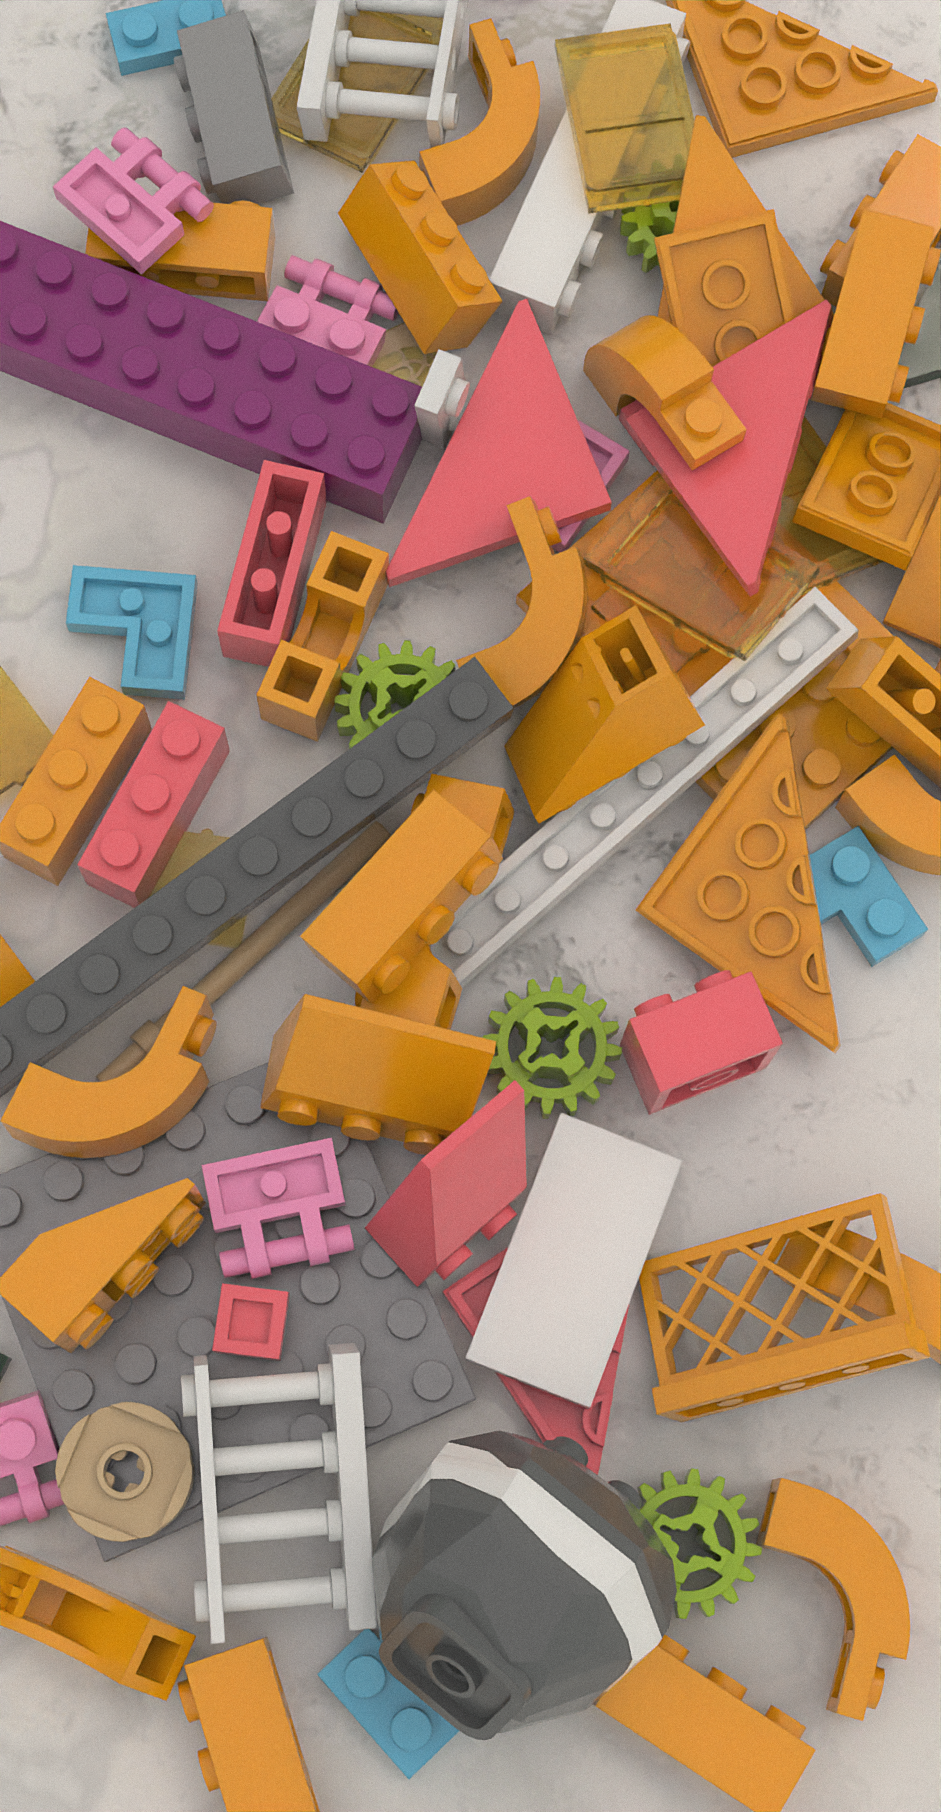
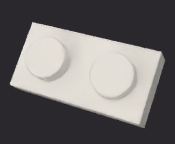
(442, 399)

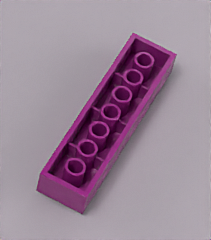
(202, 373)

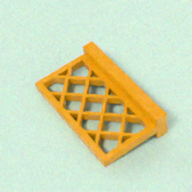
(792, 1366)

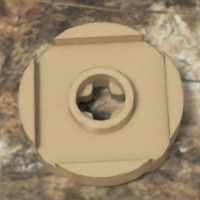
(142, 1507)

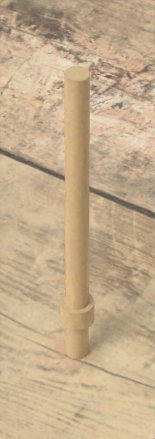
(261, 940)

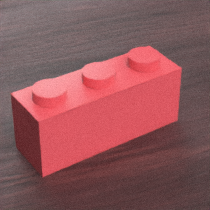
(272, 563)
(154, 805)

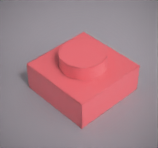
(251, 1322)

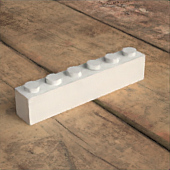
(553, 227)

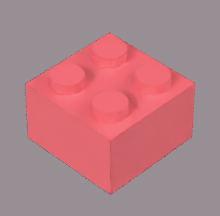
(699, 1040)

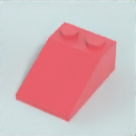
(457, 1191)

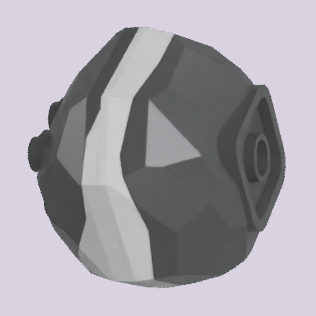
(517, 1583)

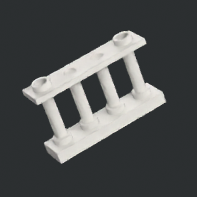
(335, 47)
(341, 1518)

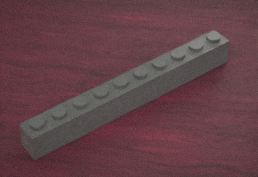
(248, 869)

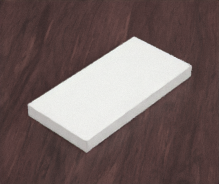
(574, 1260)

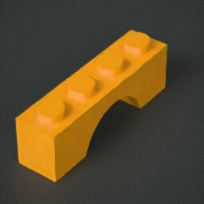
(430, 988)

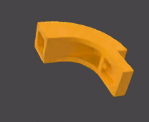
(490, 161)
(671, 380)
(556, 613)
(896, 816)
(122, 1112)
(875, 1298)
(862, 1572)
(91, 1624)

